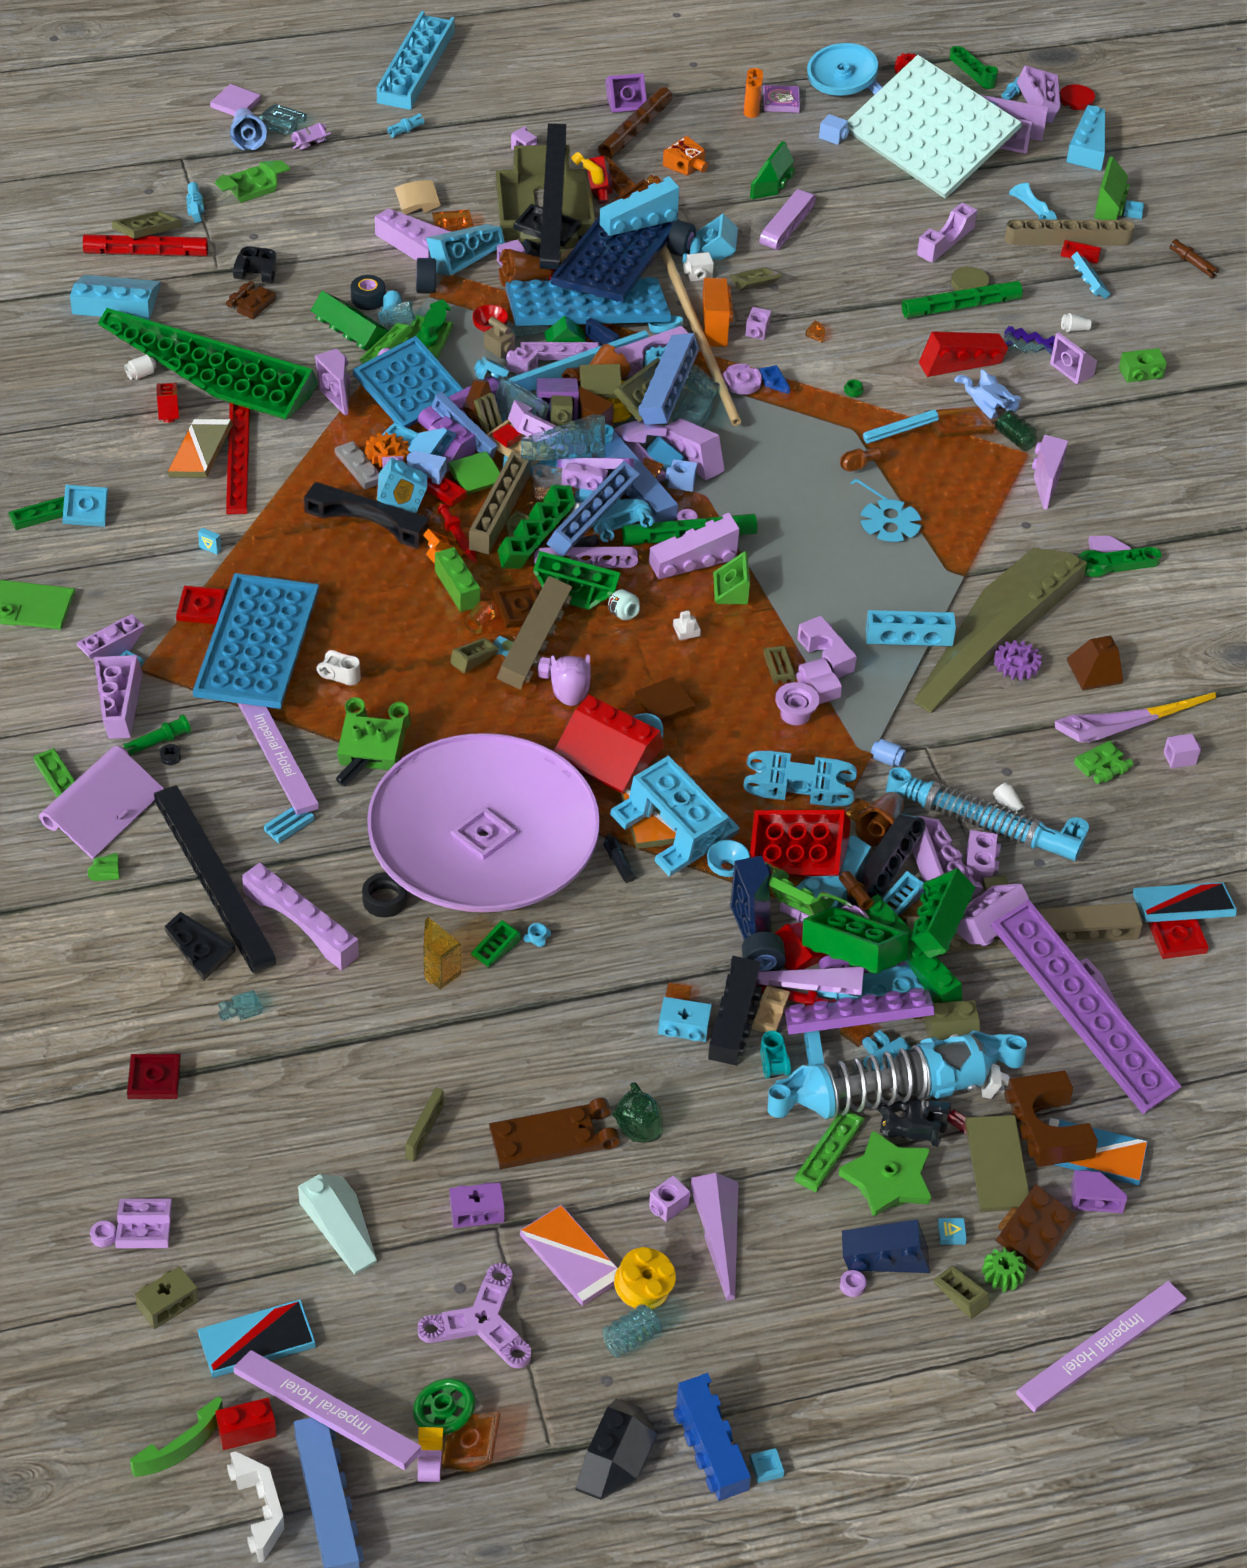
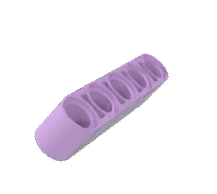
(787, 219)

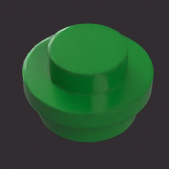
(853, 388)

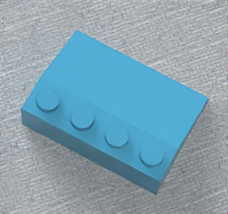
(131, 296)

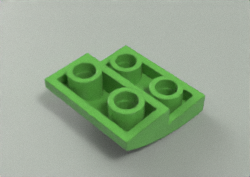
(474, 472)

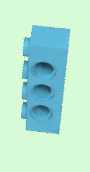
(910, 628)

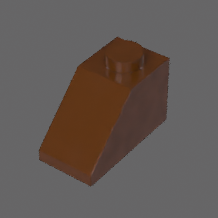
(478, 389)

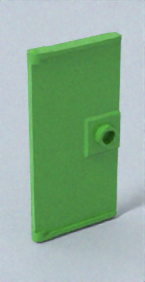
(34, 604)

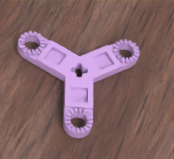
(493, 1331)

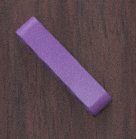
(429, 416)

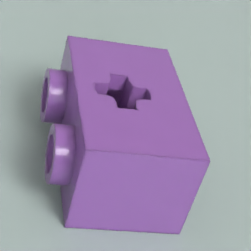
(476, 1205)

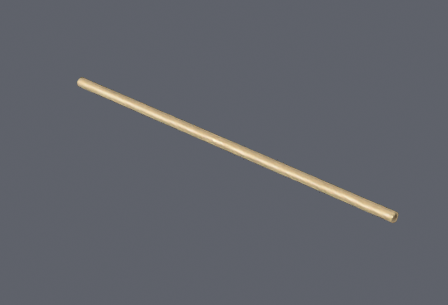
(700, 336)

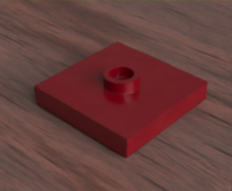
(154, 1076)

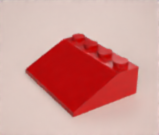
(608, 744)
(801, 840)

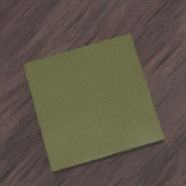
(601, 379)

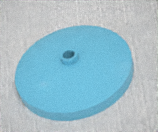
(842, 69)

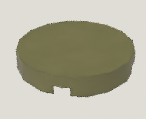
(968, 278)

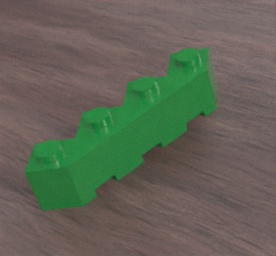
(533, 532)

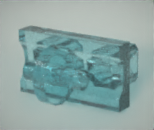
(396, 314)

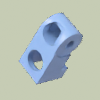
(431, 465)

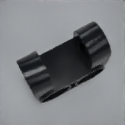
(257, 261)

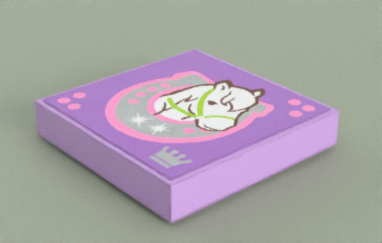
(781, 98)

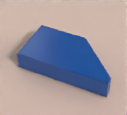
(774, 379)

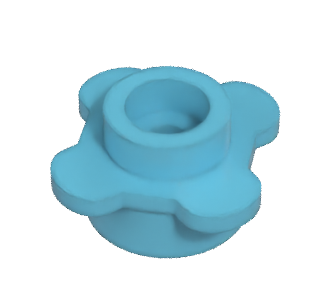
(537, 934)

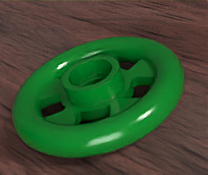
(437, 1404)

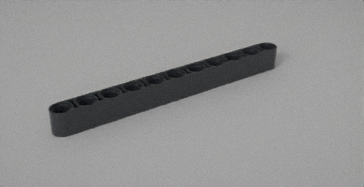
(553, 196)
(215, 879)

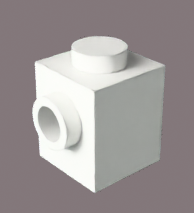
(698, 266)

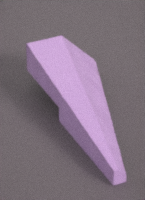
(830, 980)
(718, 1209)

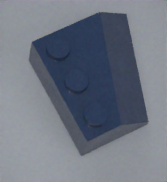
(751, 896)

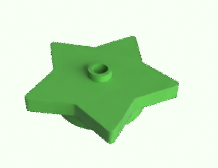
(888, 1174)

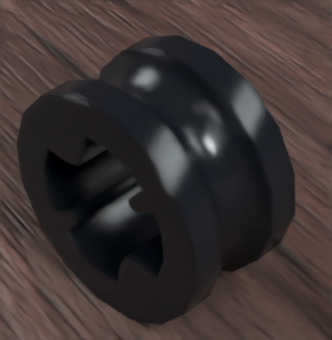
(173, 754)

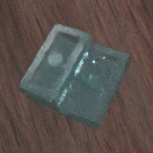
(282, 118)

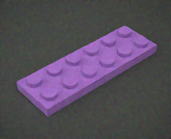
(858, 1011)

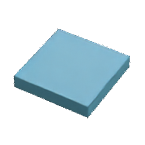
(85, 505)

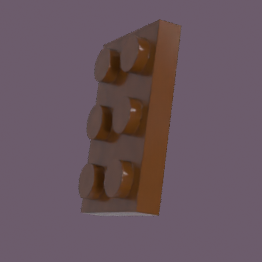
(1036, 1227)

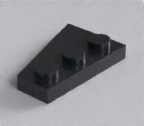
(199, 944)

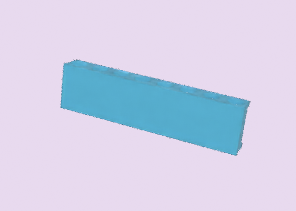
(415, 61)

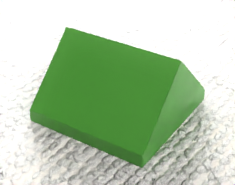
(733, 581)

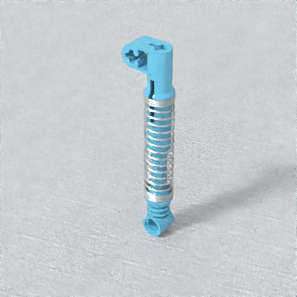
(1032, 832)

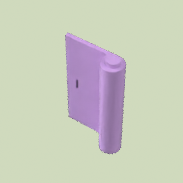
(92, 803)

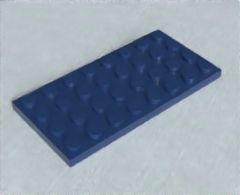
(612, 263)

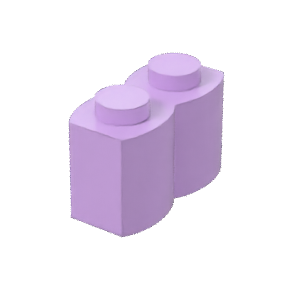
(821, 678)

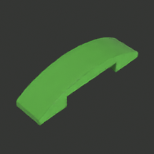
(153, 1461)

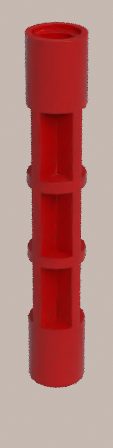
(145, 245)

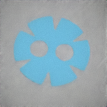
(878, 520)

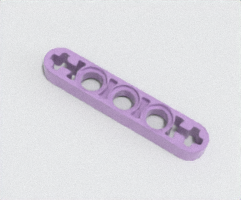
(597, 553)

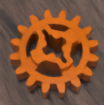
(385, 447)

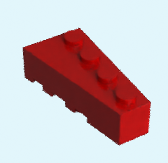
(961, 351)

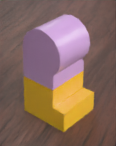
(431, 1456)

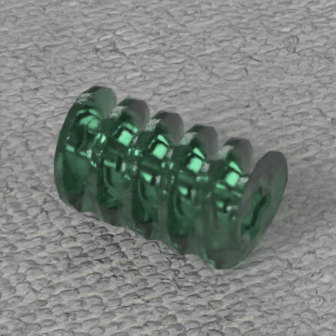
(1016, 430)

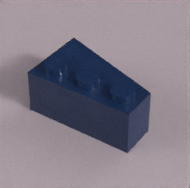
(886, 1248)

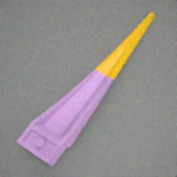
(1097, 726)

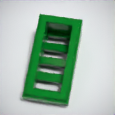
(496, 933)

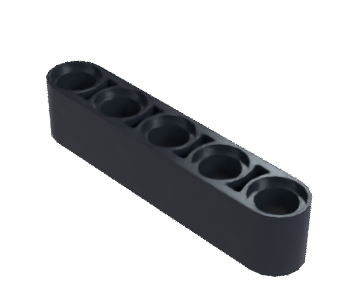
(890, 855)

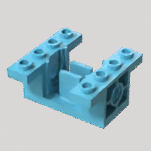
(682, 807)

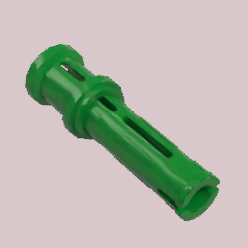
(166, 732)

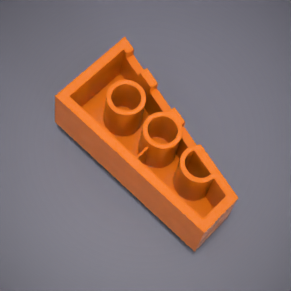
(717, 311)

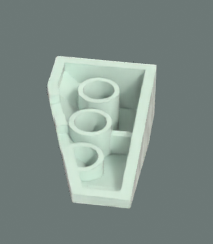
(339, 1217)

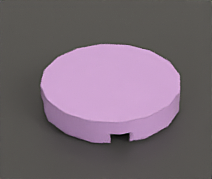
(742, 379)

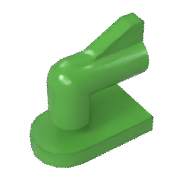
(104, 868)

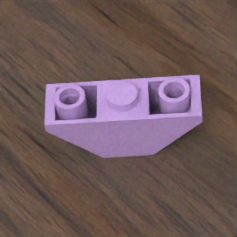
(113, 639)

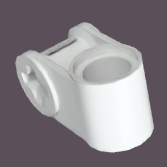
(341, 668)

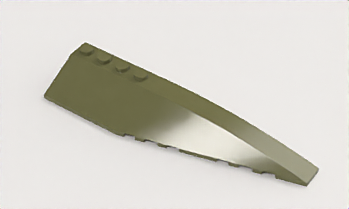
(1002, 615)

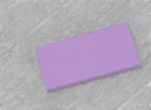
(1024, 111)

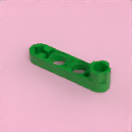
(984, 75)

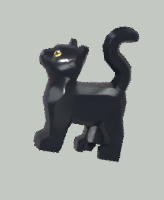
(920, 1121)

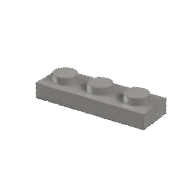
(358, 464)

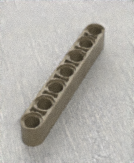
(1057, 231)

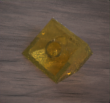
(441, 955)

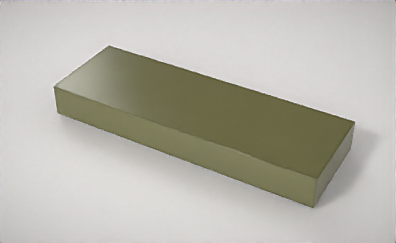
(424, 1124)

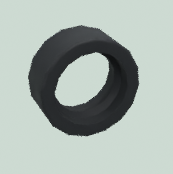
(382, 908)

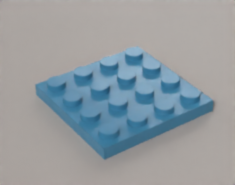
(405, 380)

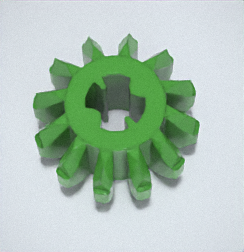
(1004, 1270)

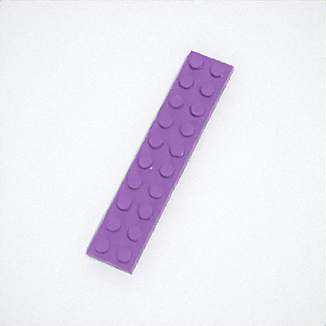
(1086, 1007)

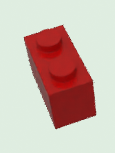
(245, 1423)

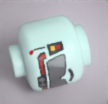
(624, 604)

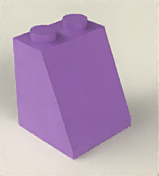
(558, 386)

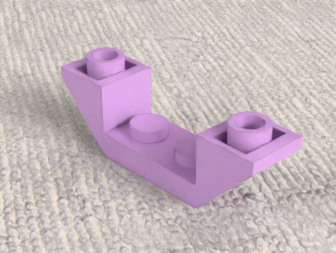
(525, 421)

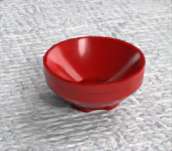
(483, 313)

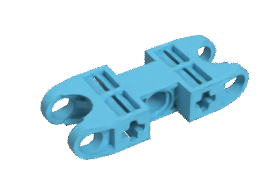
(800, 778)

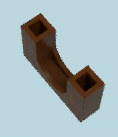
(1045, 1142)

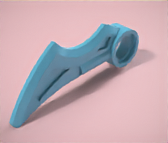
(1024, 193)

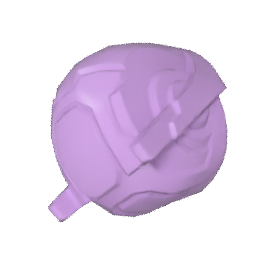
(570, 678)

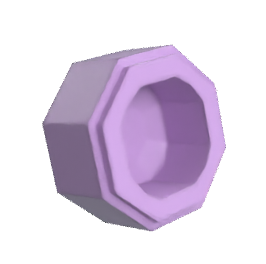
(543, 668)

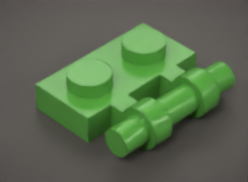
(1099, 759)

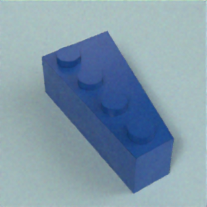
(710, 1438)

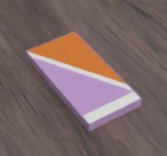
(570, 1254)

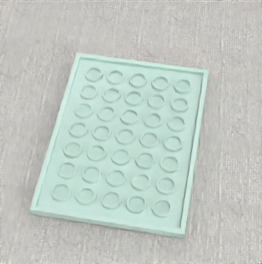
(932, 126)

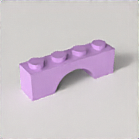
(959, 224)
(636, 351)

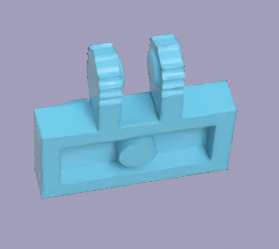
(884, 1042)

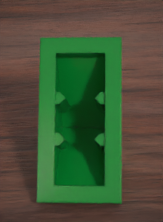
(565, 331)

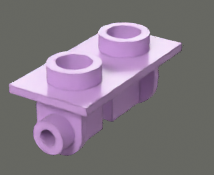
(317, 134)

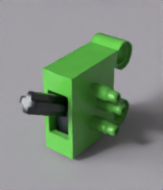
(370, 741)

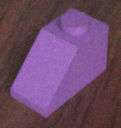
(1096, 1193)

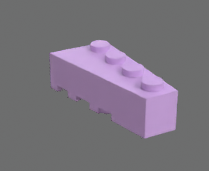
(406, 233)
(696, 549)

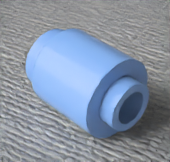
(888, 753)

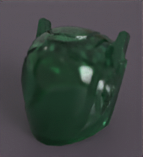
(639, 1116)

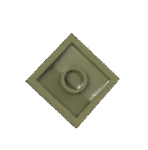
(755, 278)

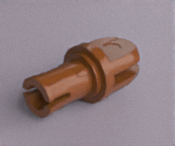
(858, 459)

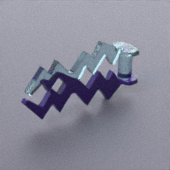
(1045, 344)

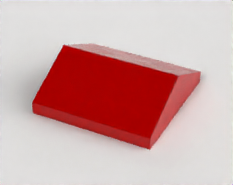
(797, 956)

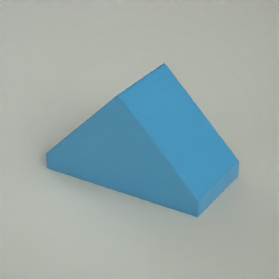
(663, 452)

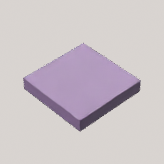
(234, 98)

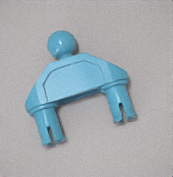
(623, 513)

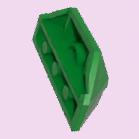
(774, 173)
(589, 582)

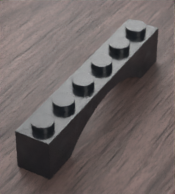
(332, 502)

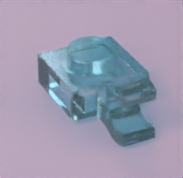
(243, 1005)

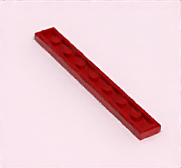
(238, 460)

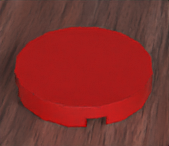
(1077, 96)

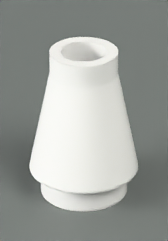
(1075, 323)
(1008, 798)

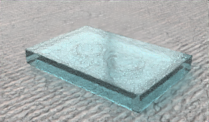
(510, 391)

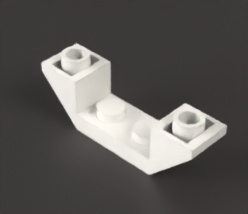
(248, 1474)

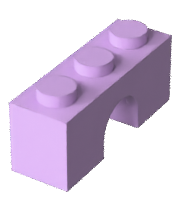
(819, 635)

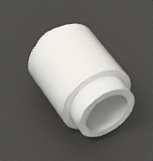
(140, 367)

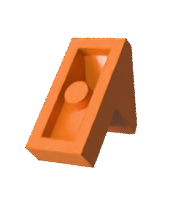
(438, 543)

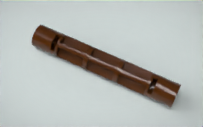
(635, 123)

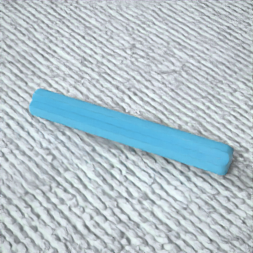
(900, 426)

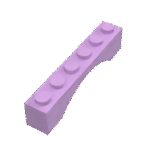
(331, 938)

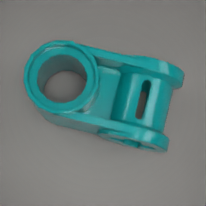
(774, 1059)

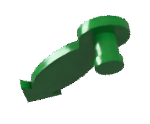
(433, 322)

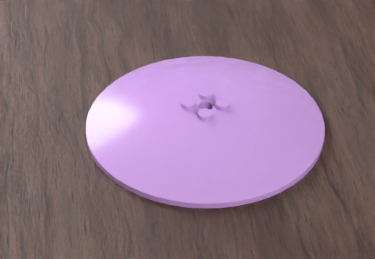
(450, 790)

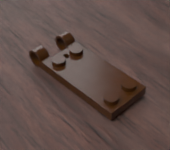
(552, 1135)

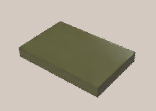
(146, 224)

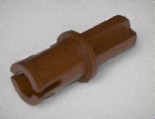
(856, 890)

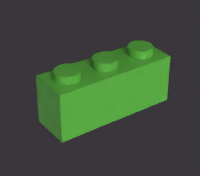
(457, 579)

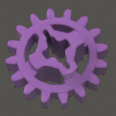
(1017, 660)

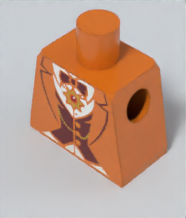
(685, 157)

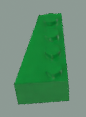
(941, 911)

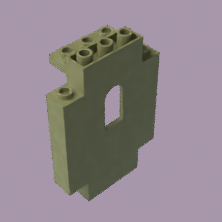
(517, 188)

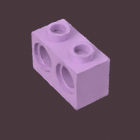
(981, 854)

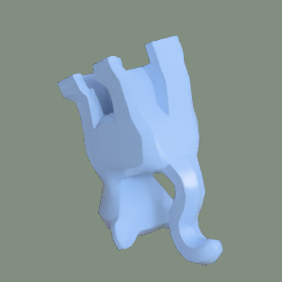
(989, 394)

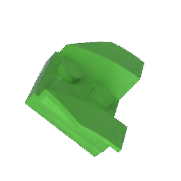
(253, 181)
(803, 899)

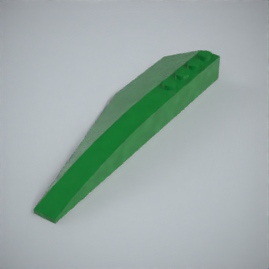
(218, 367)

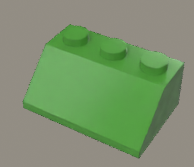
(1112, 192)

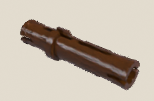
(1189, 255)

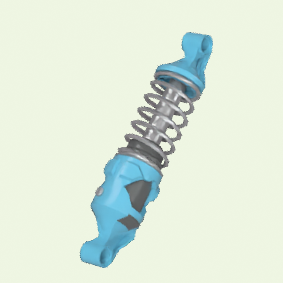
(925, 1071)

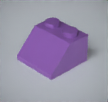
(625, 92)
(463, 443)

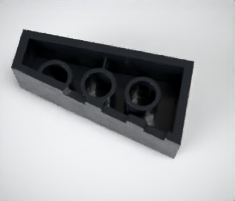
(735, 1011)

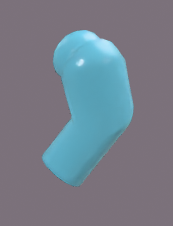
(694, 248)

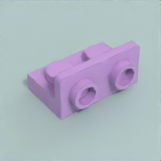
(583, 476)

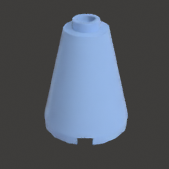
(247, 130)

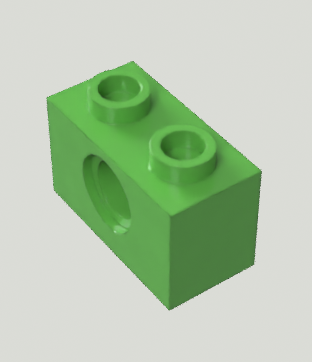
(1142, 365)

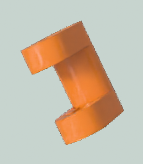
(753, 92)

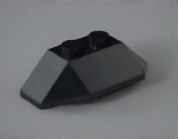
(616, 1450)

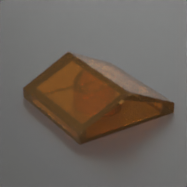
(473, 1444)

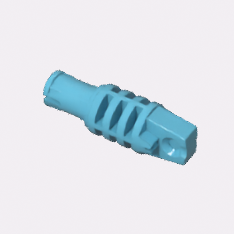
(195, 202)

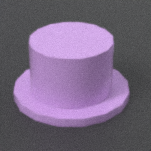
(796, 702)

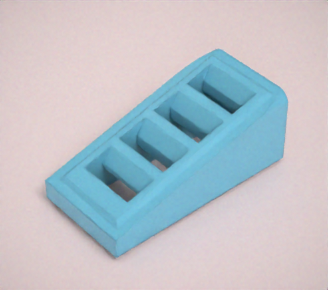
(914, 883)

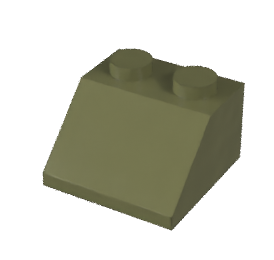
(951, 1019)

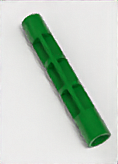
(962, 299)
(663, 531)

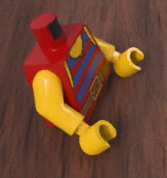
(599, 175)

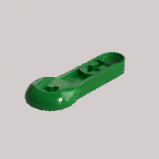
(1117, 561)

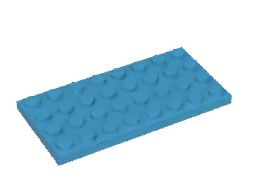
(544, 304)
(256, 641)

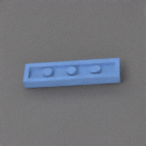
(445, 407)

